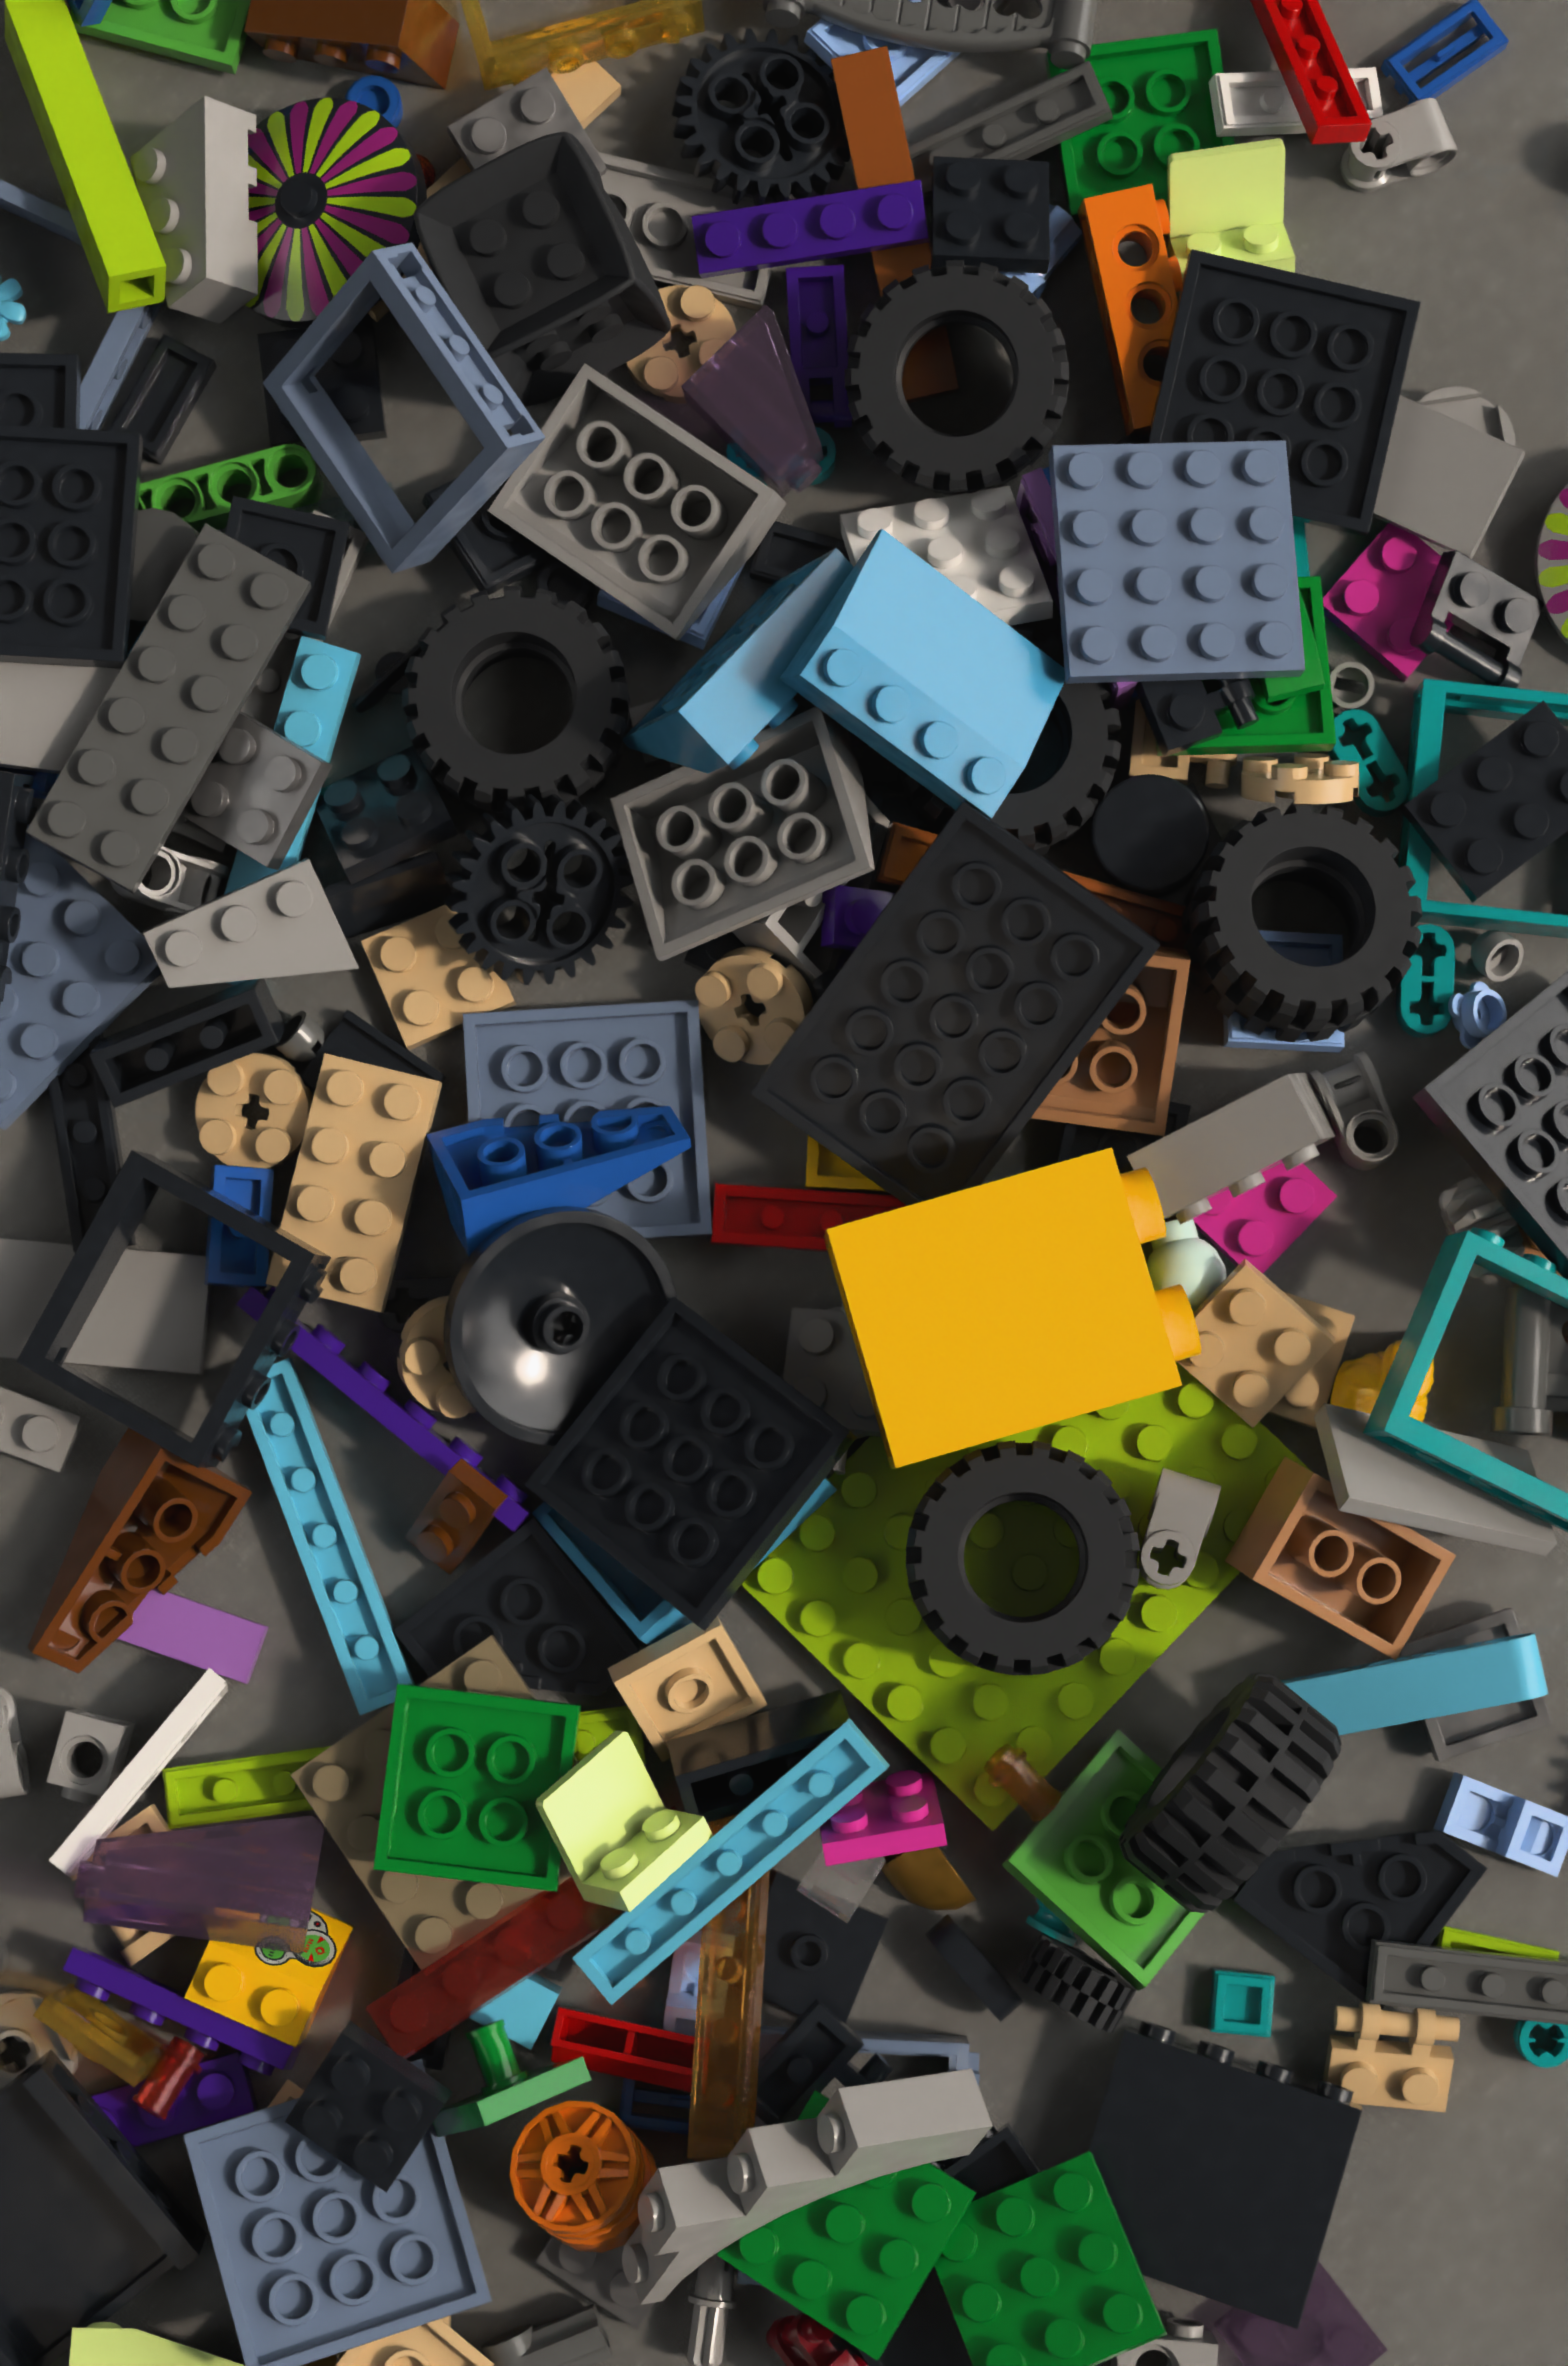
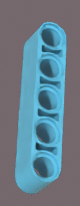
(1426, 1684)

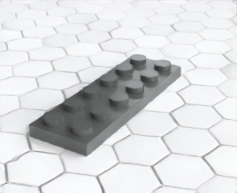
(169, 709)

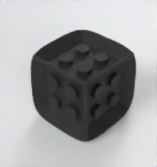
(542, 266)

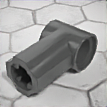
(566, 2341)

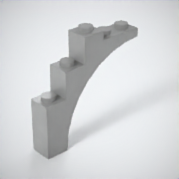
(776, 2168)

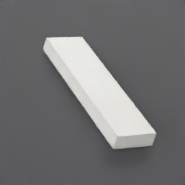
(140, 1772)

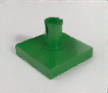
(506, 2087)

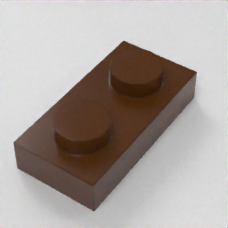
(455, 1516)

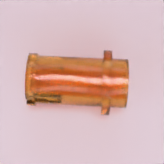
(1021, 1781)

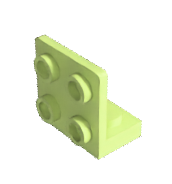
(1230, 204)
(616, 1826)

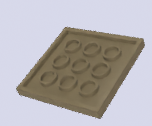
(347, 1795)

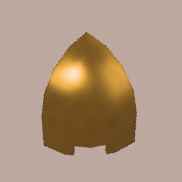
(927, 1879)

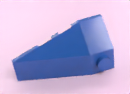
(505, 1172)

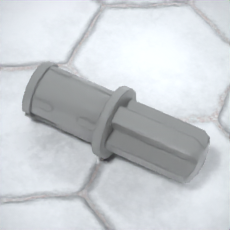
(710, 2312)

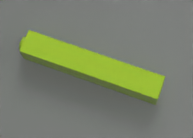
(85, 154)

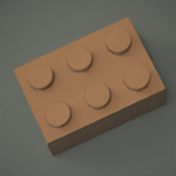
(1339, 1565)

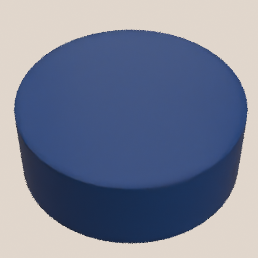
(378, 95)

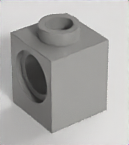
(108, 1734)

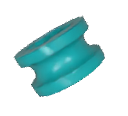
(1051, 1925)
(1540, 2056)

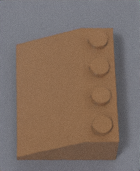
(1130, 1060)

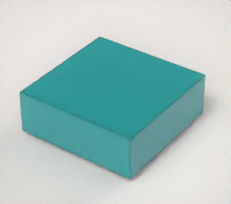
(1241, 2002)

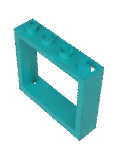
(1429, 704)
(1391, 1412)

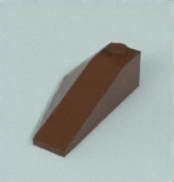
(134, 1536)

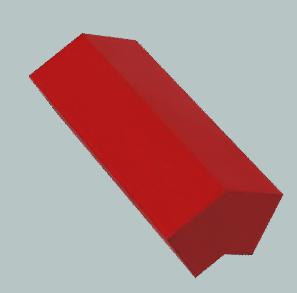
(624, 2049)

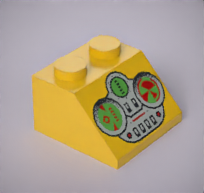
(272, 1987)

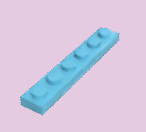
(310, 718)
(328, 1541)
(731, 1861)

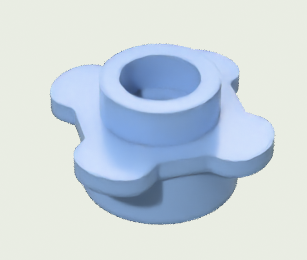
(1476, 1013)

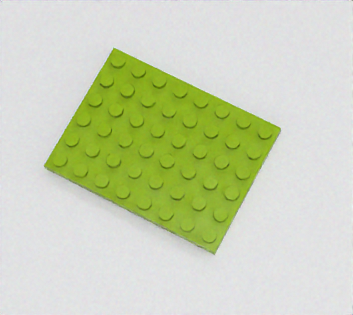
(849, 1600)

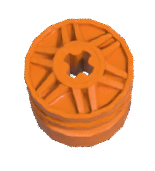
(592, 2208)

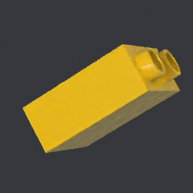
(1010, 1305)

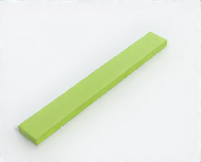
(265, 1788)

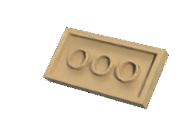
(358, 1176)

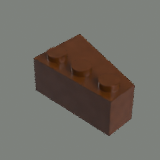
(374, 37)

